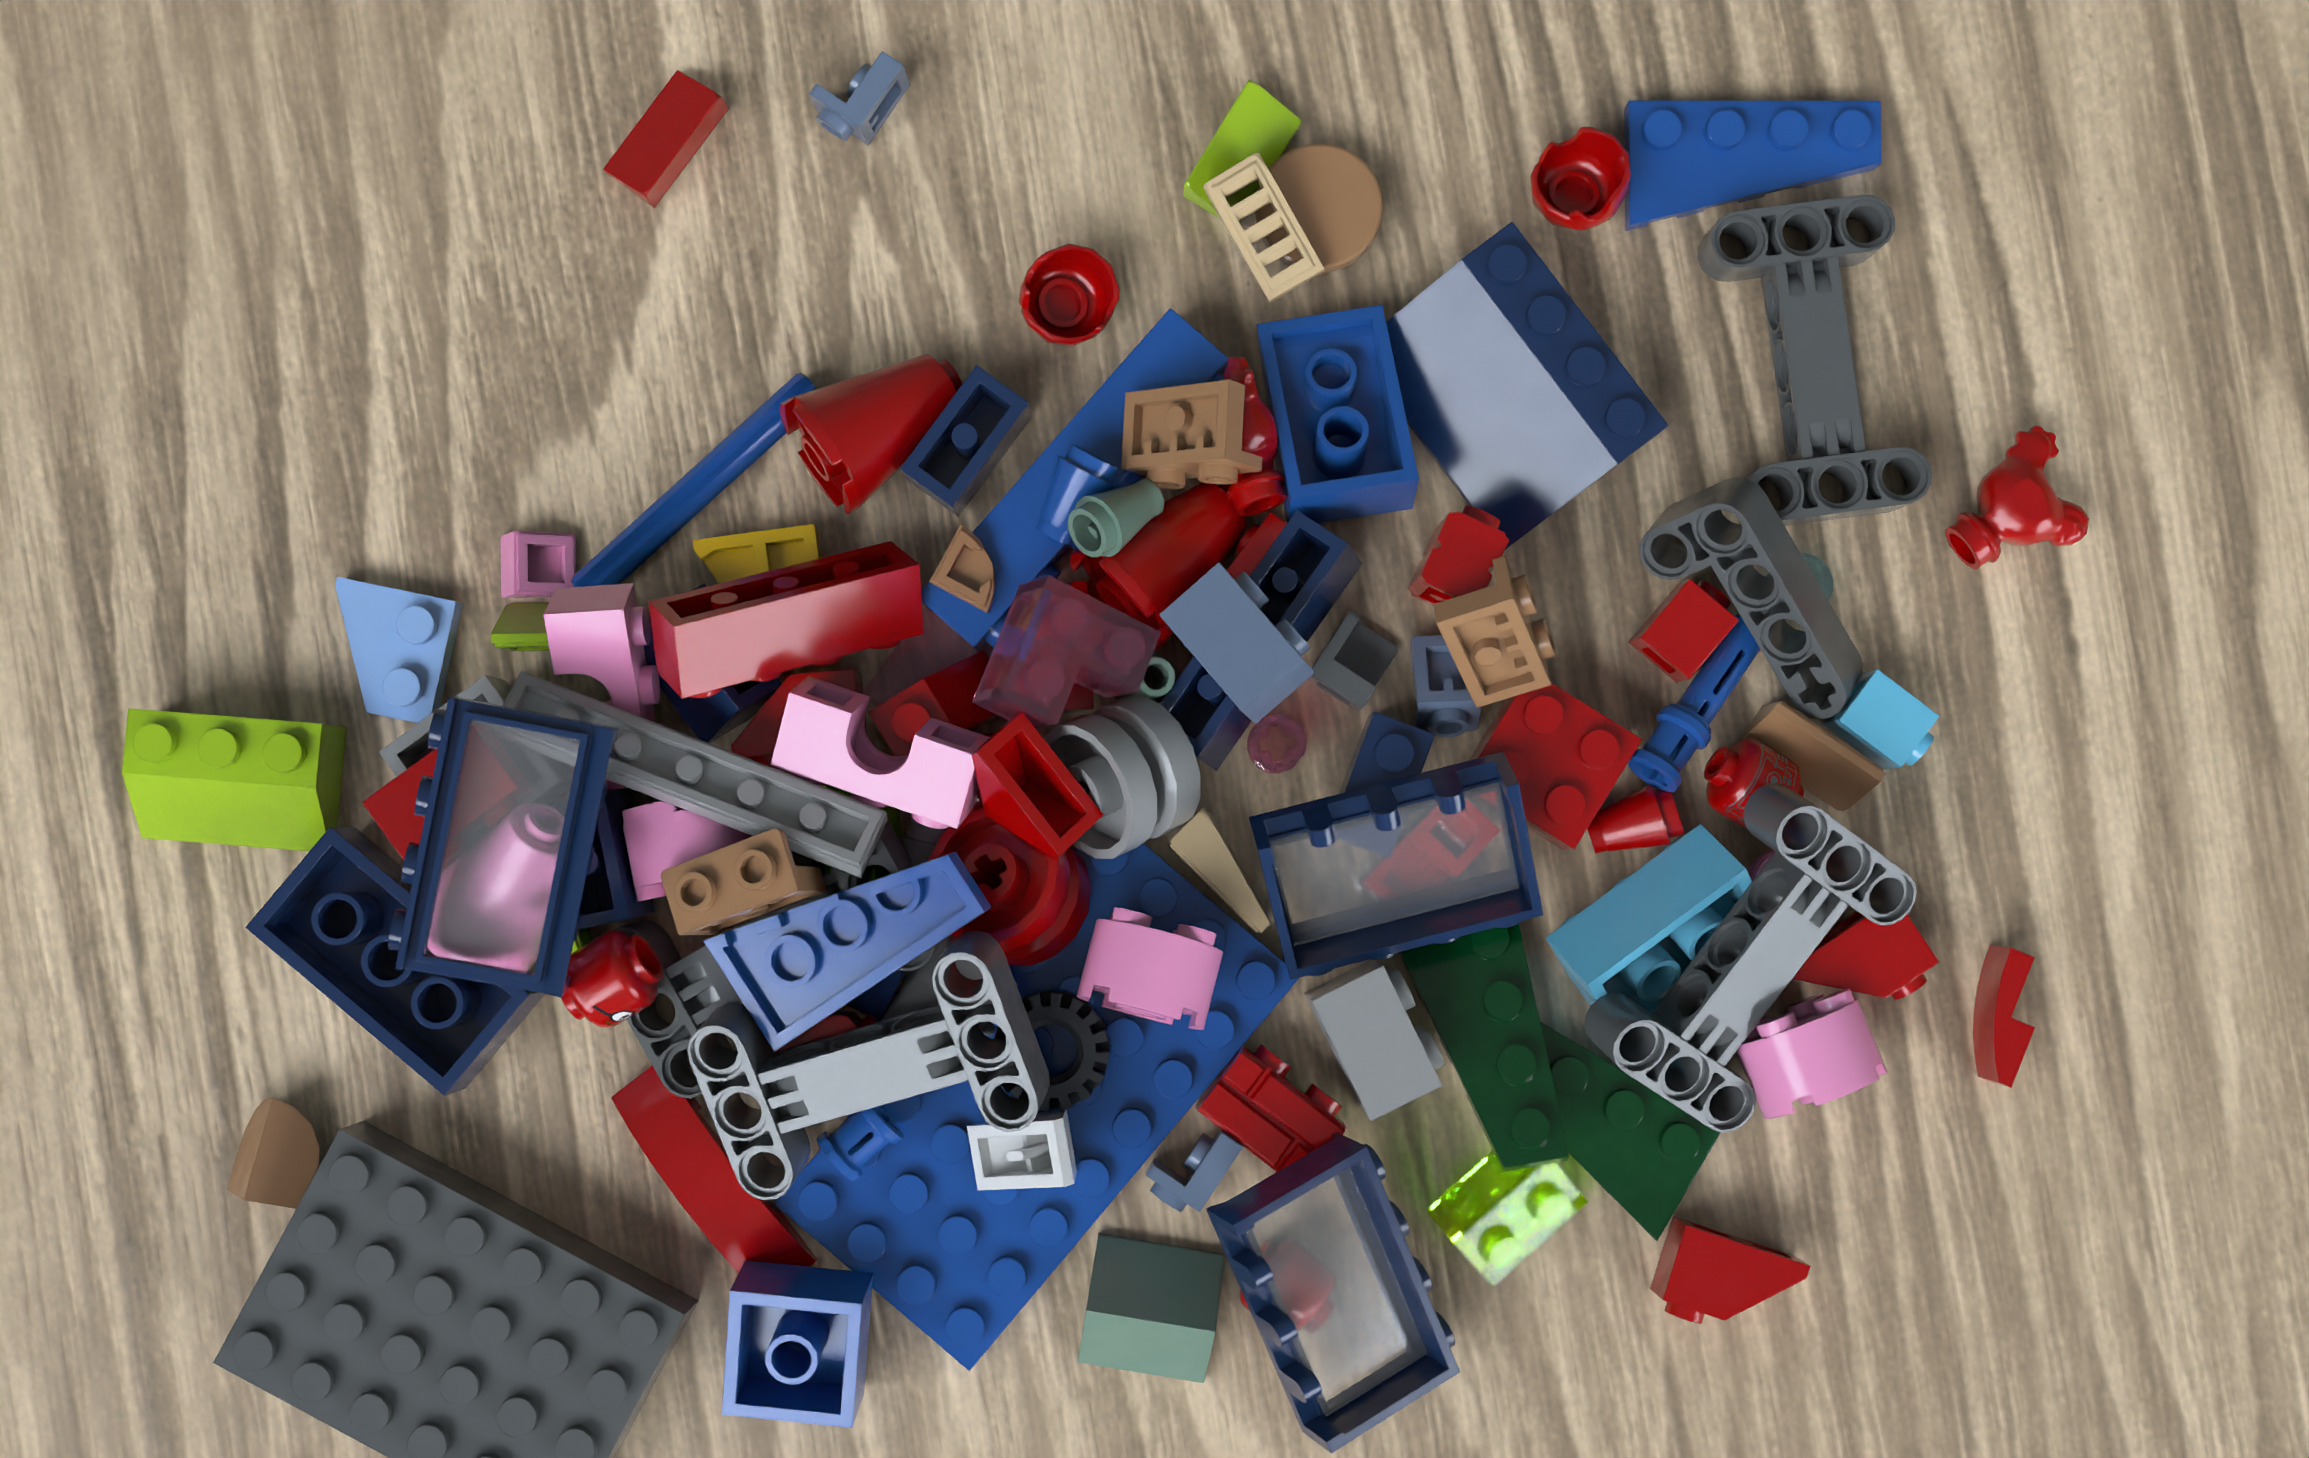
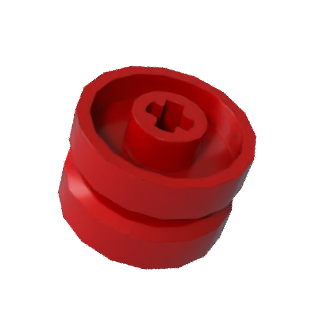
(1032, 896)

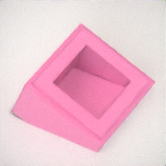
(536, 563)

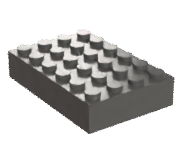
(449, 1316)

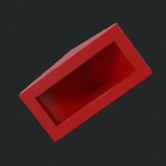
(1031, 789)

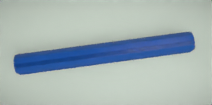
(692, 491)

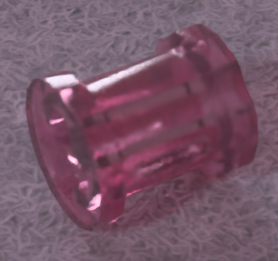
(1287, 728)

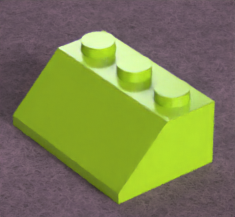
(233, 778)

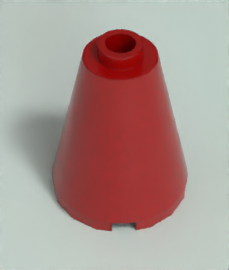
(868, 425)
(1166, 555)

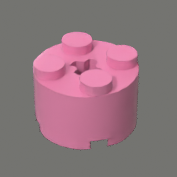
(666, 836)
(1150, 969)
(1810, 1054)

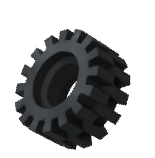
(1091, 1042)

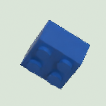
(797, 1343)

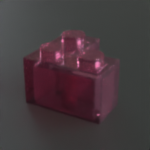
(1059, 639)

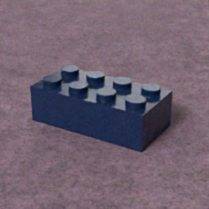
(335, 930)

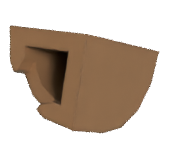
(275, 1156)

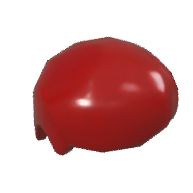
(1581, 179)
(1069, 295)

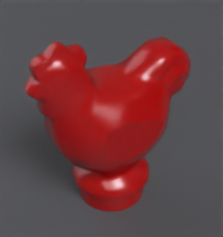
(1259, 490)
(2017, 505)

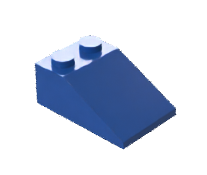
(1338, 415)

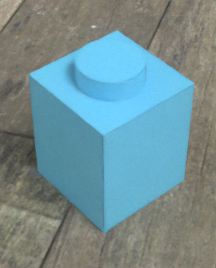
(1884, 722)

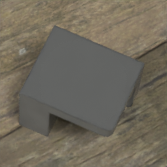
(1353, 662)

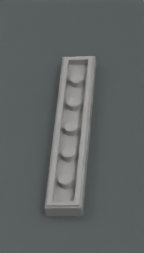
(718, 781)

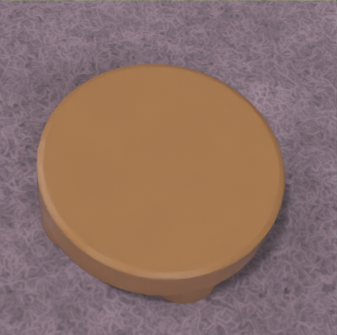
(1332, 201)

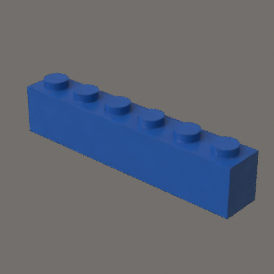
(1020, 553)

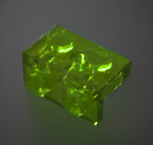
(1504, 1215)

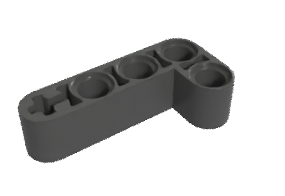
(1812, 665)

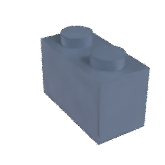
(1238, 642)

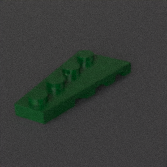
(1626, 1133)

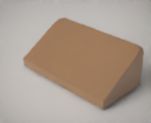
(1825, 762)

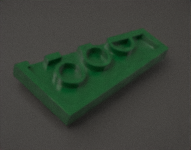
(1493, 1036)

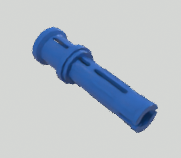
(1685, 725)

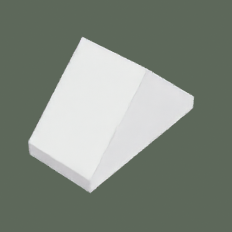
(1024, 1158)

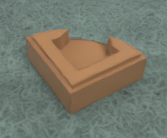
(967, 571)

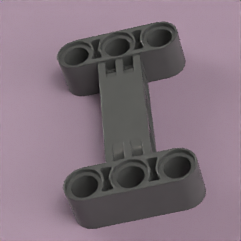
(1815, 353)
(1749, 958)
(700, 986)
(869, 1066)

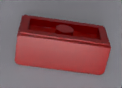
(666, 138)

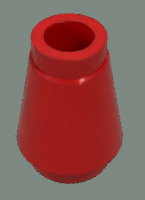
(1636, 822)

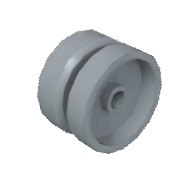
(1134, 770)

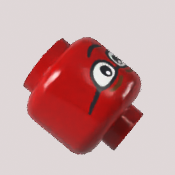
(612, 979)

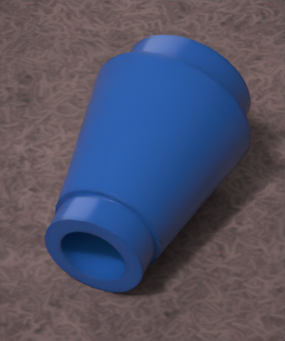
(1073, 477)

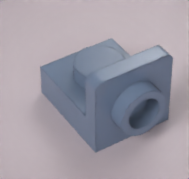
(872, 99)
(1440, 693)
(1208, 1165)

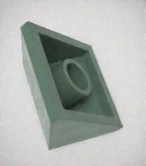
(1151, 1308)

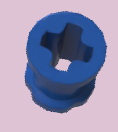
(859, 1140)

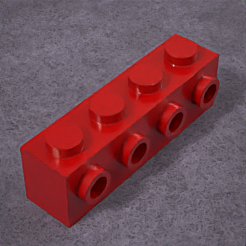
(786, 619)

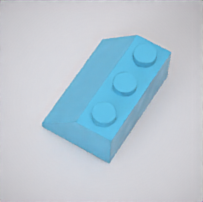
(1652, 921)

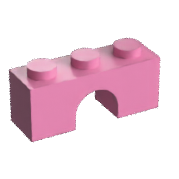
(604, 636)
(827, 744)

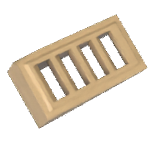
(1235, 179)
(1210, 857)

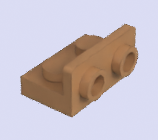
(1187, 434)
(1496, 639)
(738, 884)

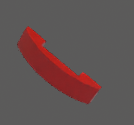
(702, 1178)

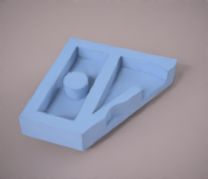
(399, 646)

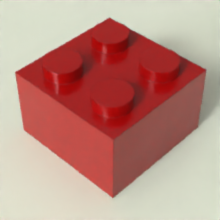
(1561, 757)

